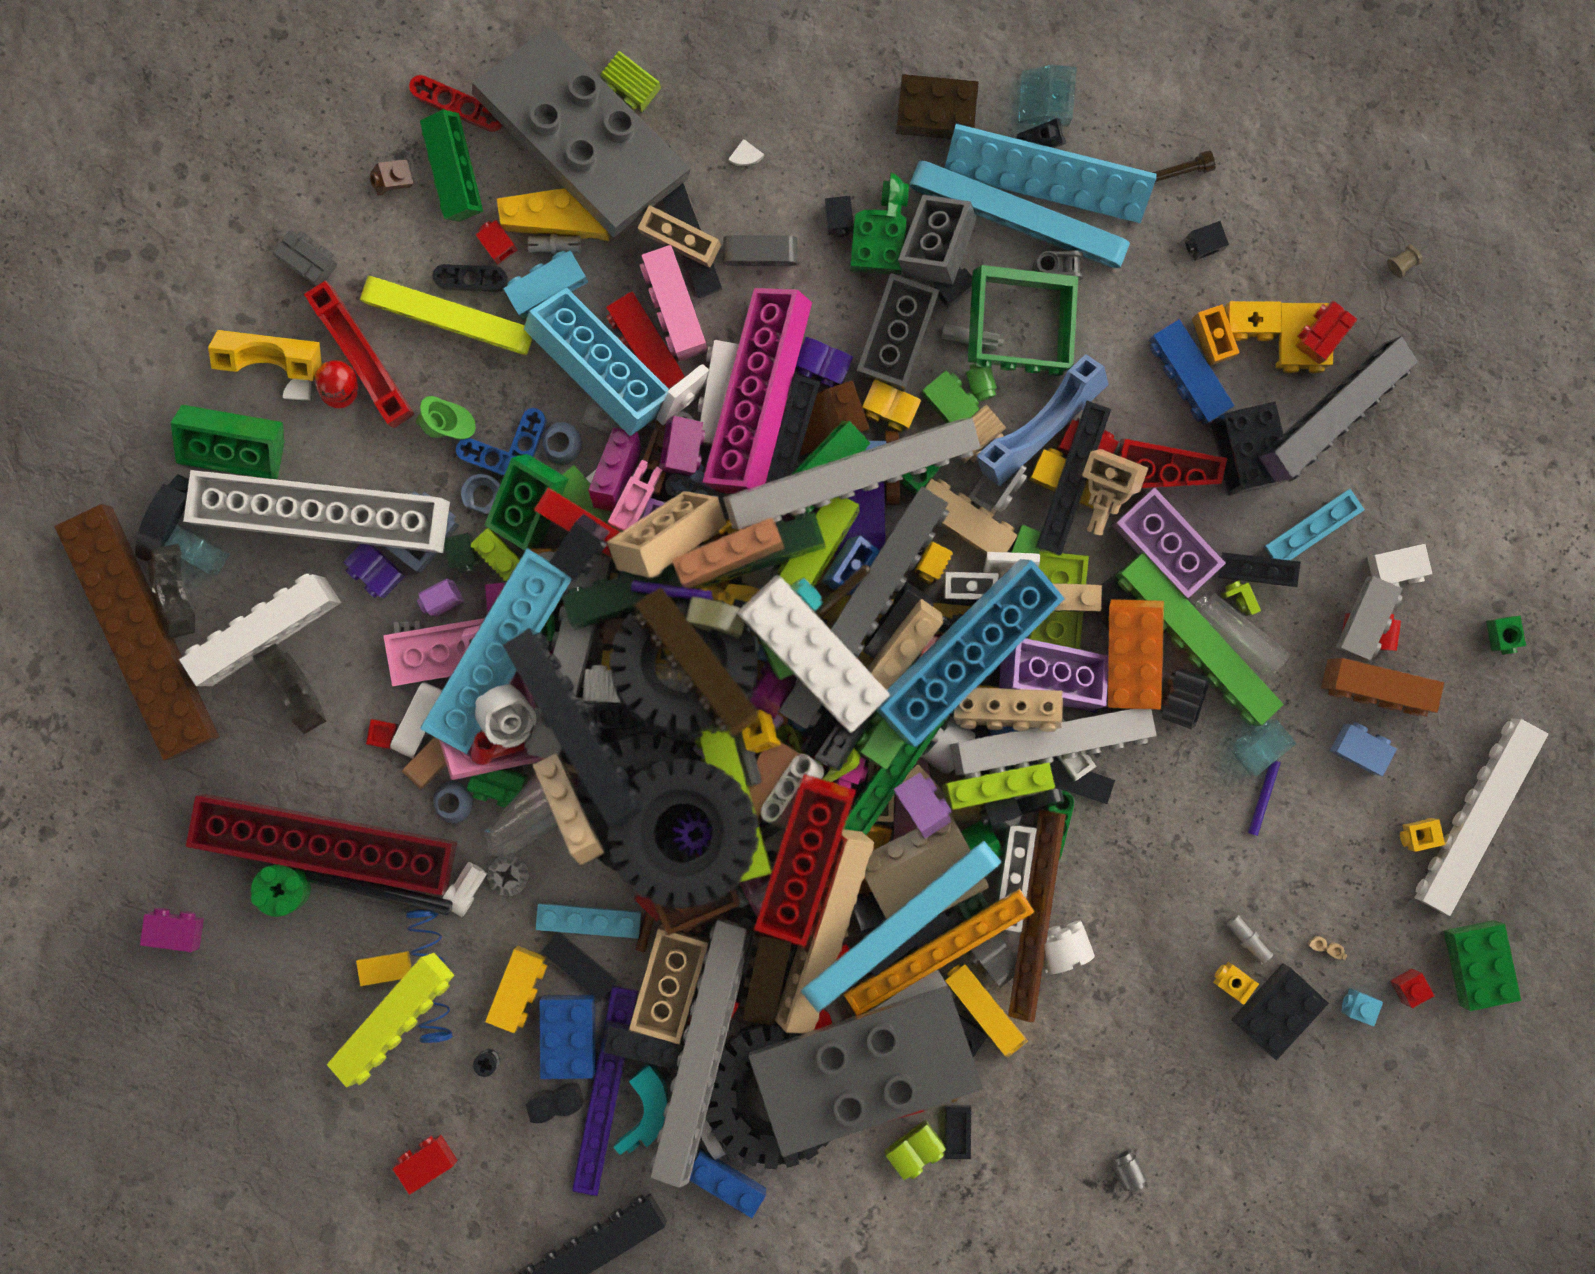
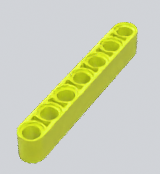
(446, 315)

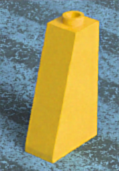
(985, 1010)

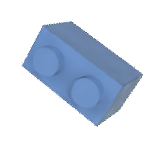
(1363, 749)

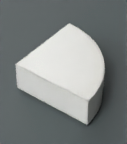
(745, 155)
(298, 390)

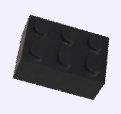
(1280, 1011)

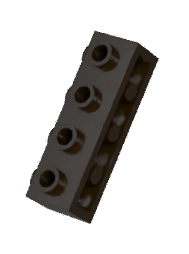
(766, 978)

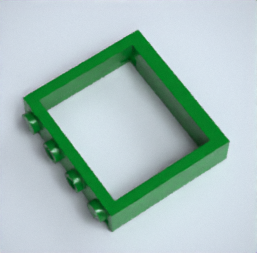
(1067, 318)

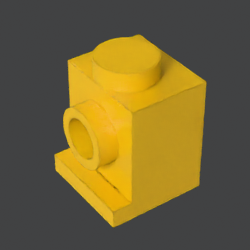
(759, 742)
(1430, 835)
(1245, 986)

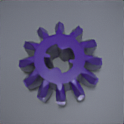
(689, 825)

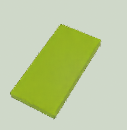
(1062, 627)

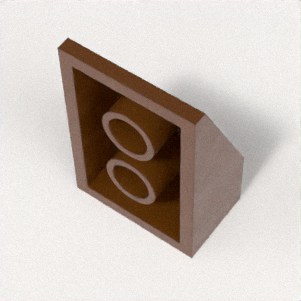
(829, 410)

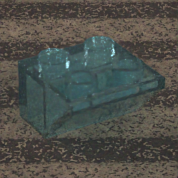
(1047, 94)

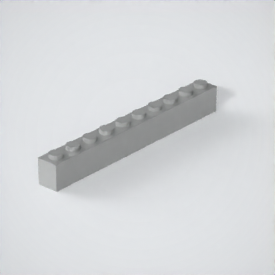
(852, 473)
(701, 1052)

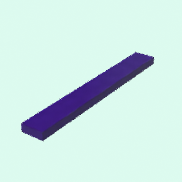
(603, 1100)

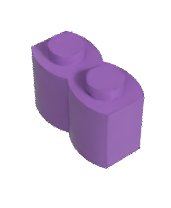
(440, 598)

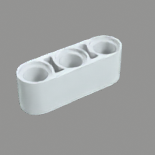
(409, 736)
(780, 798)

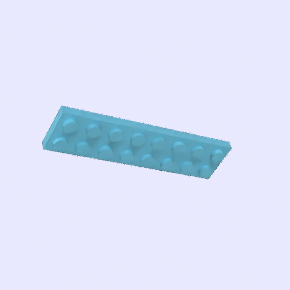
(1050, 173)
(521, 605)

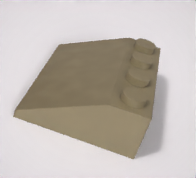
(912, 863)

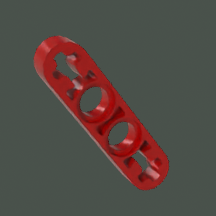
(456, 103)

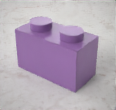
(923, 805)

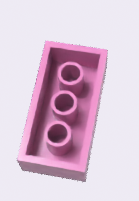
(672, 297)

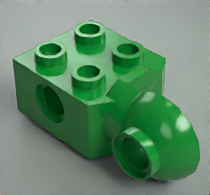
(881, 233)

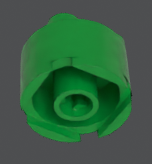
(267, 896)

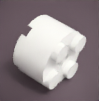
(505, 716)
(939, 752)
(1066, 948)

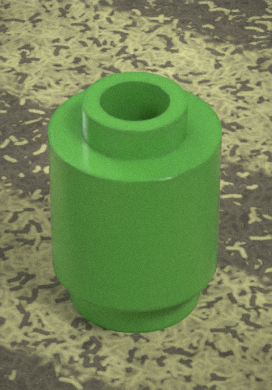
(981, 382)

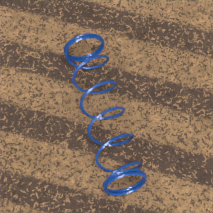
(437, 1036)

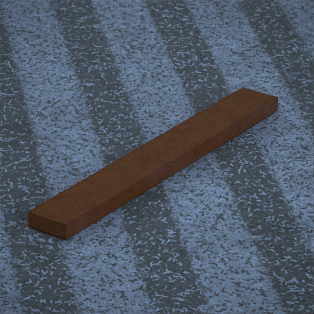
(1036, 926)

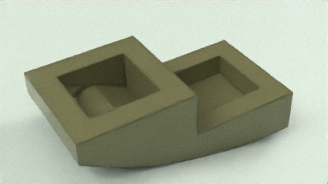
(715, 615)

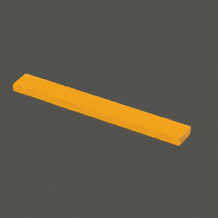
(939, 952)

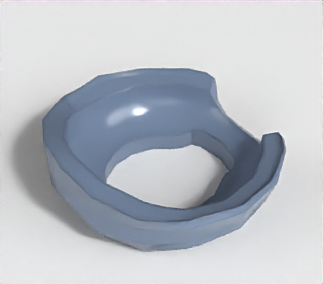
(574, 446)
(470, 486)
(464, 797)

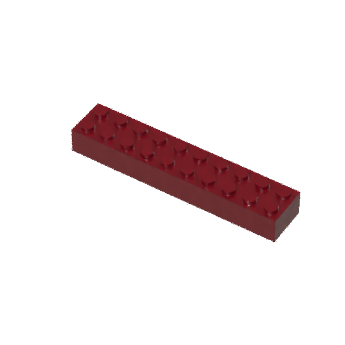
(321, 844)

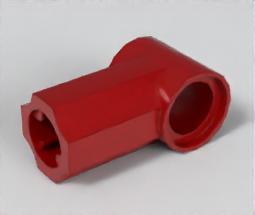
(483, 756)

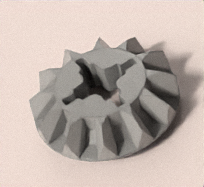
(519, 871)

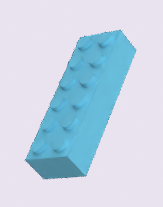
(597, 360)

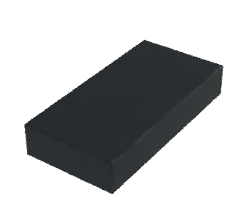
(957, 1132)

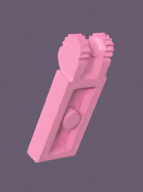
(634, 498)

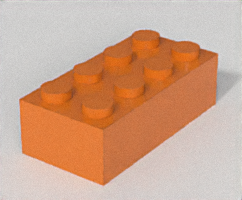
(1135, 654)

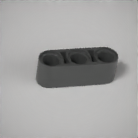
(759, 250)

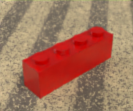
(643, 339)

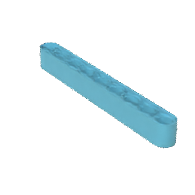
(1021, 214)
(900, 926)

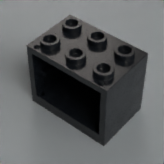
(1242, 440)

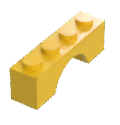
(236, 350)

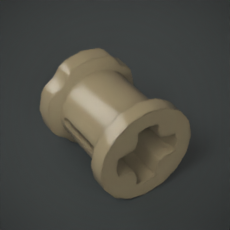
(1404, 261)

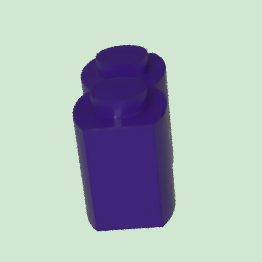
(823, 363)
(374, 570)

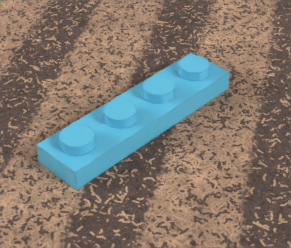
(1315, 527)
(588, 920)

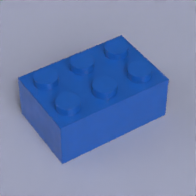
(567, 1037)

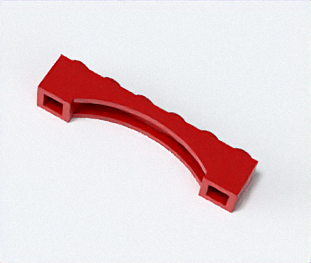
(360, 354)

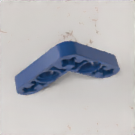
(505, 457)

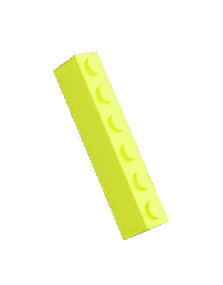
(390, 1020)

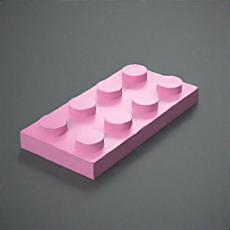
(426, 652)

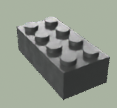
(897, 332)

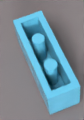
(545, 282)

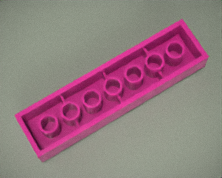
(757, 390)

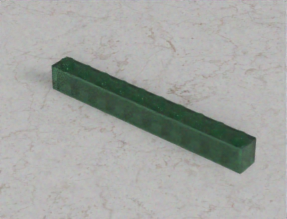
(615, 597)

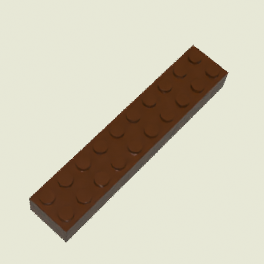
(135, 632)

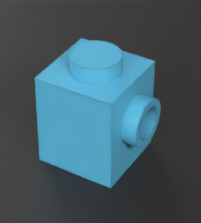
(1361, 1007)

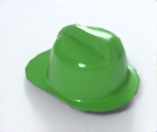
(443, 418)

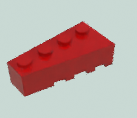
(1173, 466)

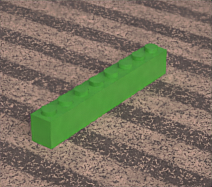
(1201, 642)

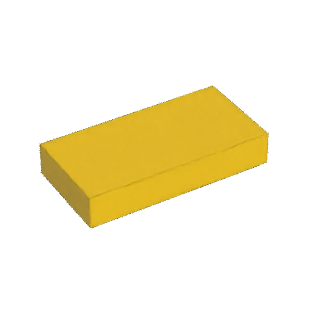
(383, 968)

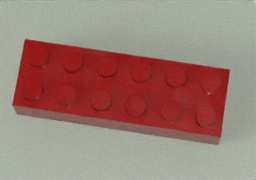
(804, 859)

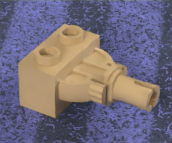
(1110, 484)

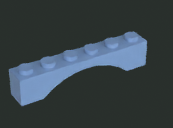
(1009, 453)

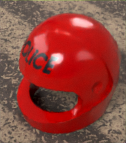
(335, 382)

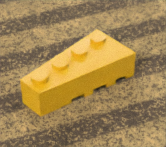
(549, 213)

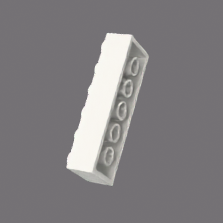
(265, 626)
(813, 653)

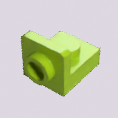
(1246, 600)

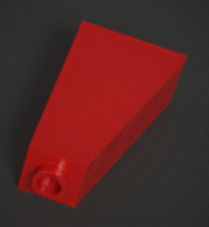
(567, 513)

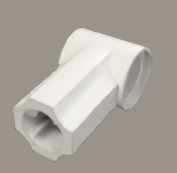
(465, 888)

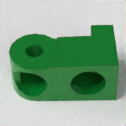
(915, 482)

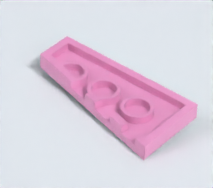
(461, 764)

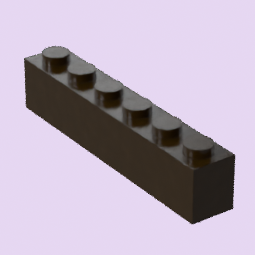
(695, 662)

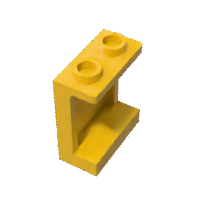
(1293, 319)

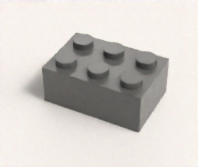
(937, 239)

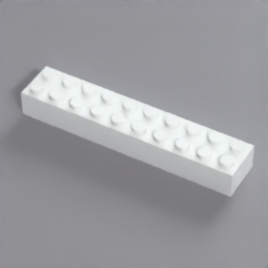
(317, 511)

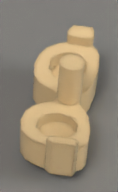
(1334, 949)

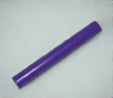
(671, 591)
(1264, 798)

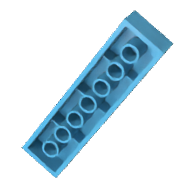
(969, 651)

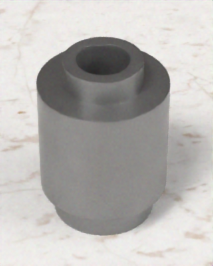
(1129, 1171)

